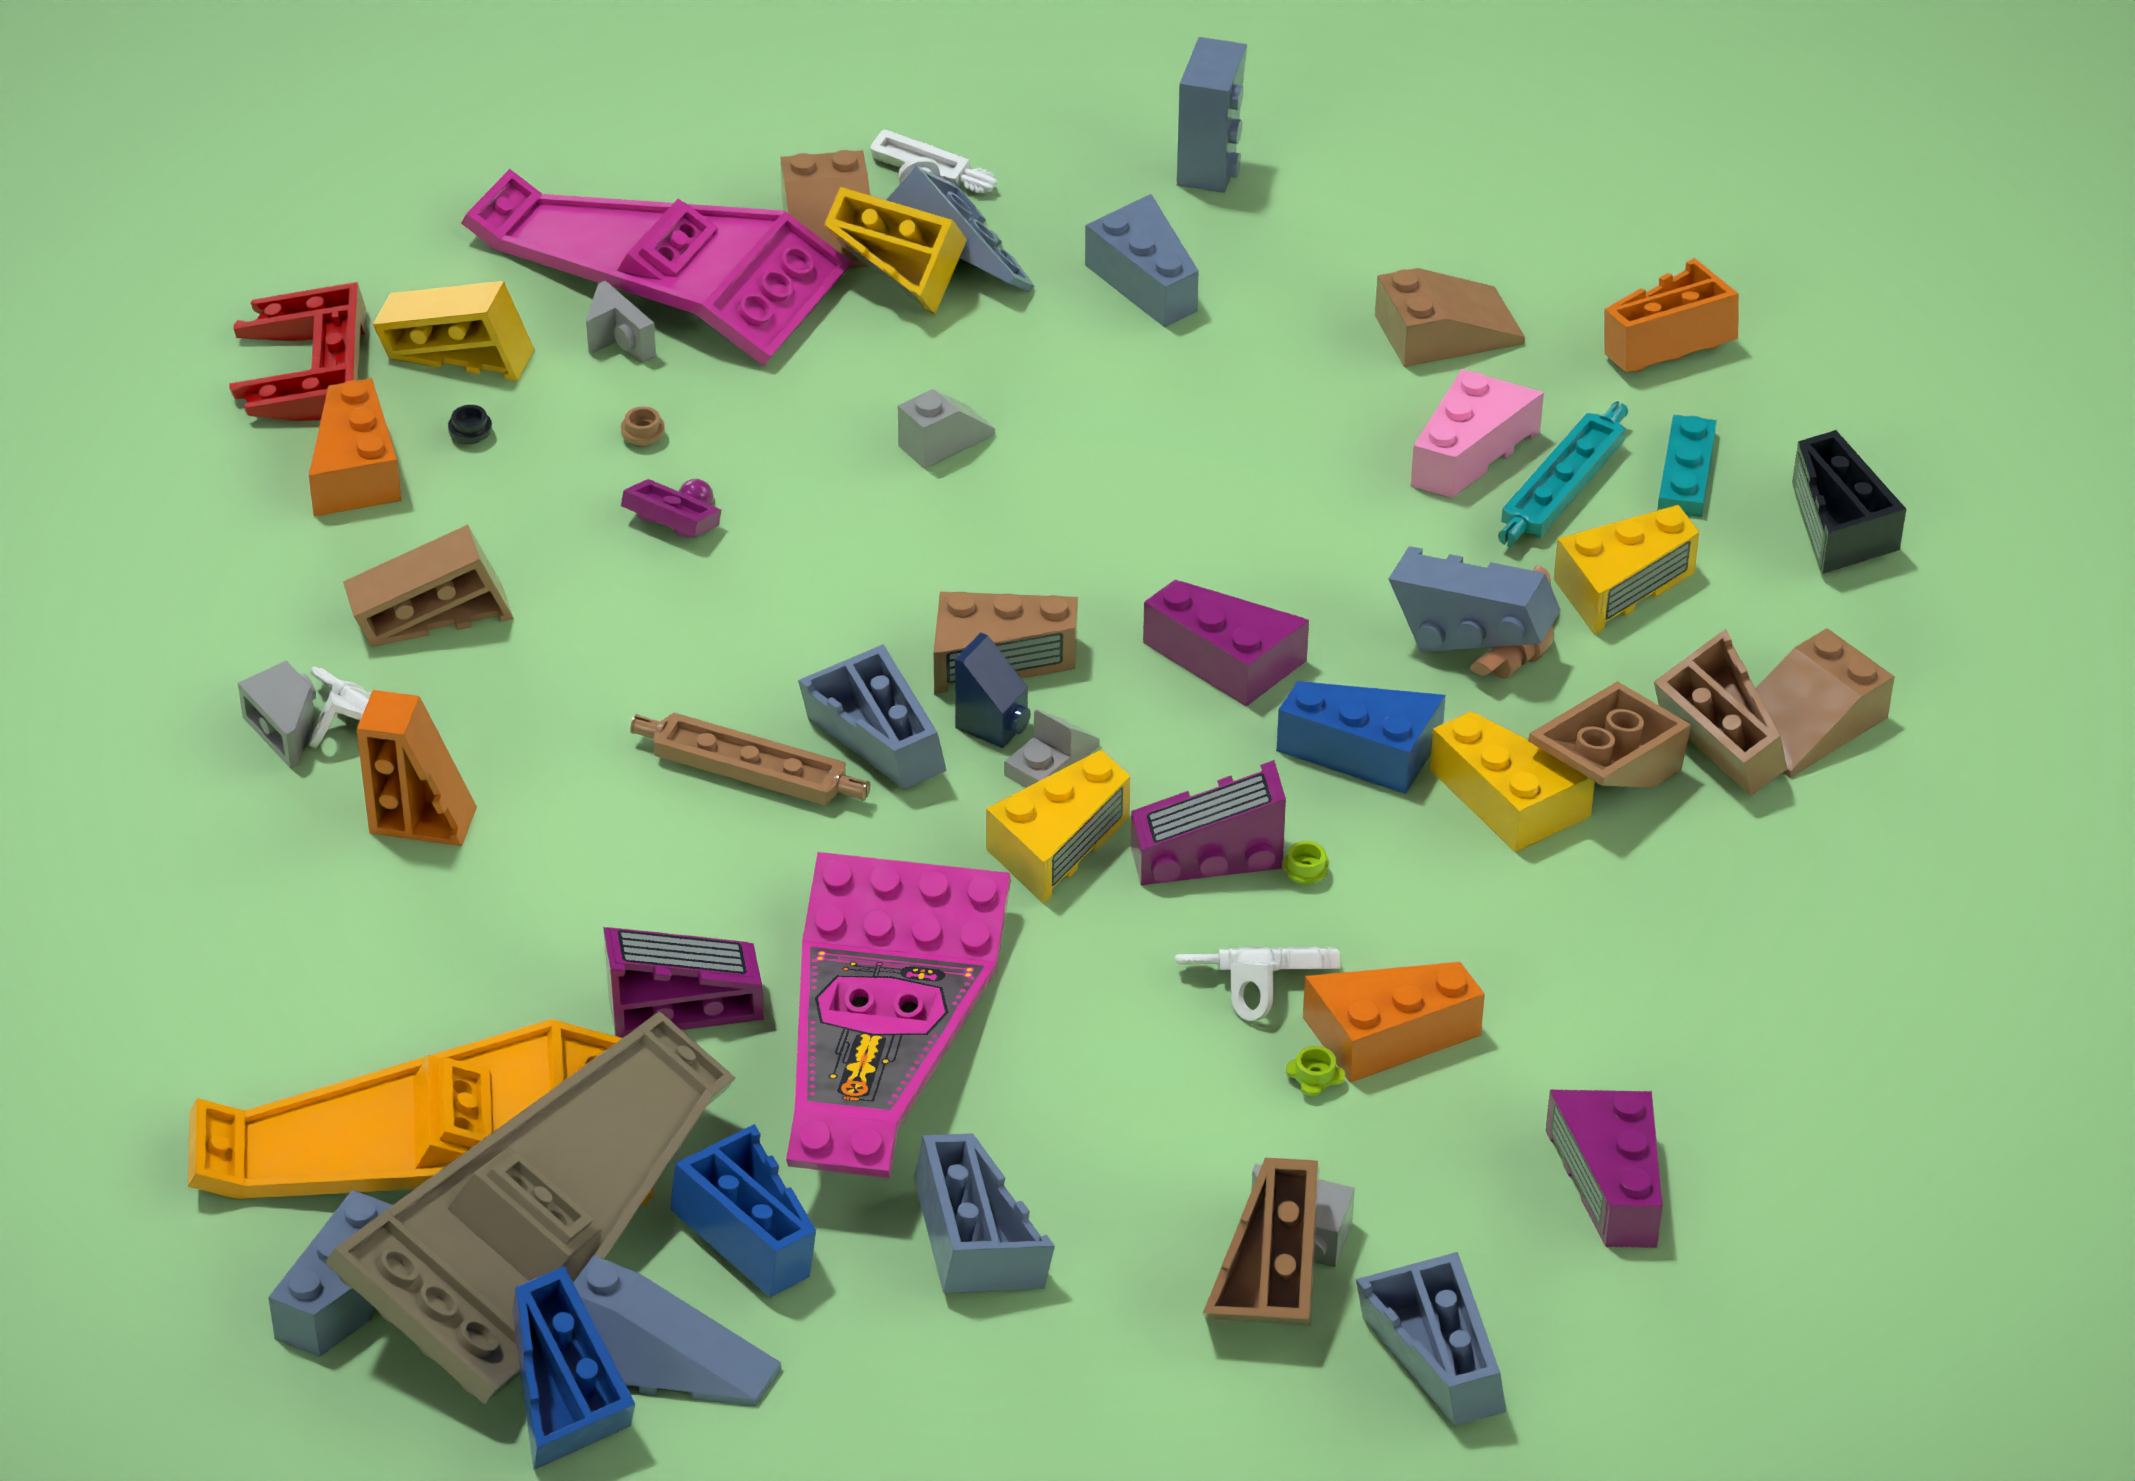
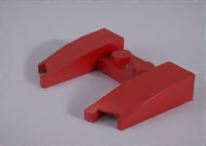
(329, 317)

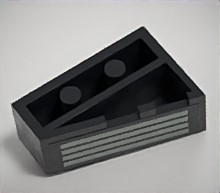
(1844, 503)

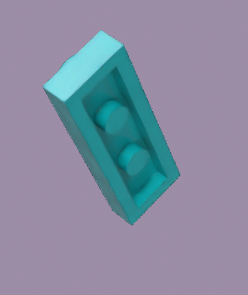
(1687, 464)

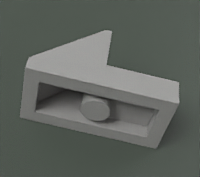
(618, 320)
(1051, 749)

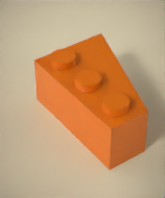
(1672, 319)
(353, 452)
(409, 773)
(1392, 1014)

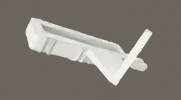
(909, 153)
(343, 698)
(1257, 965)

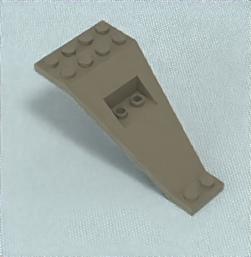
(530, 1201)

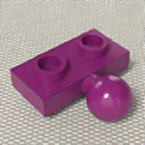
(684, 510)

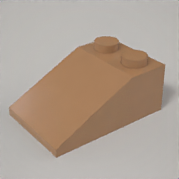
(811, 187)
(1441, 316)
(1824, 698)
(1617, 739)

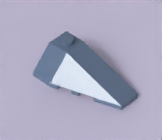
(943, 198)
(669, 1343)

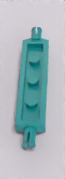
(1563, 474)

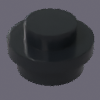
(469, 424)

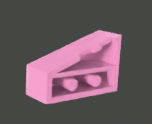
(1472, 429)

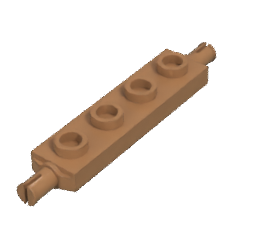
(749, 758)

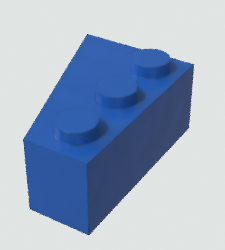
(1360, 730)
(745, 1211)
(565, 1370)

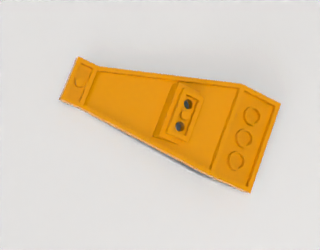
(385, 1125)

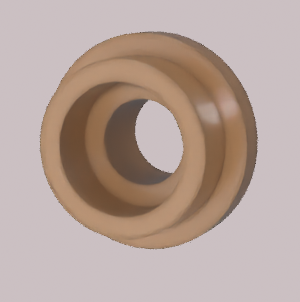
(642, 426)

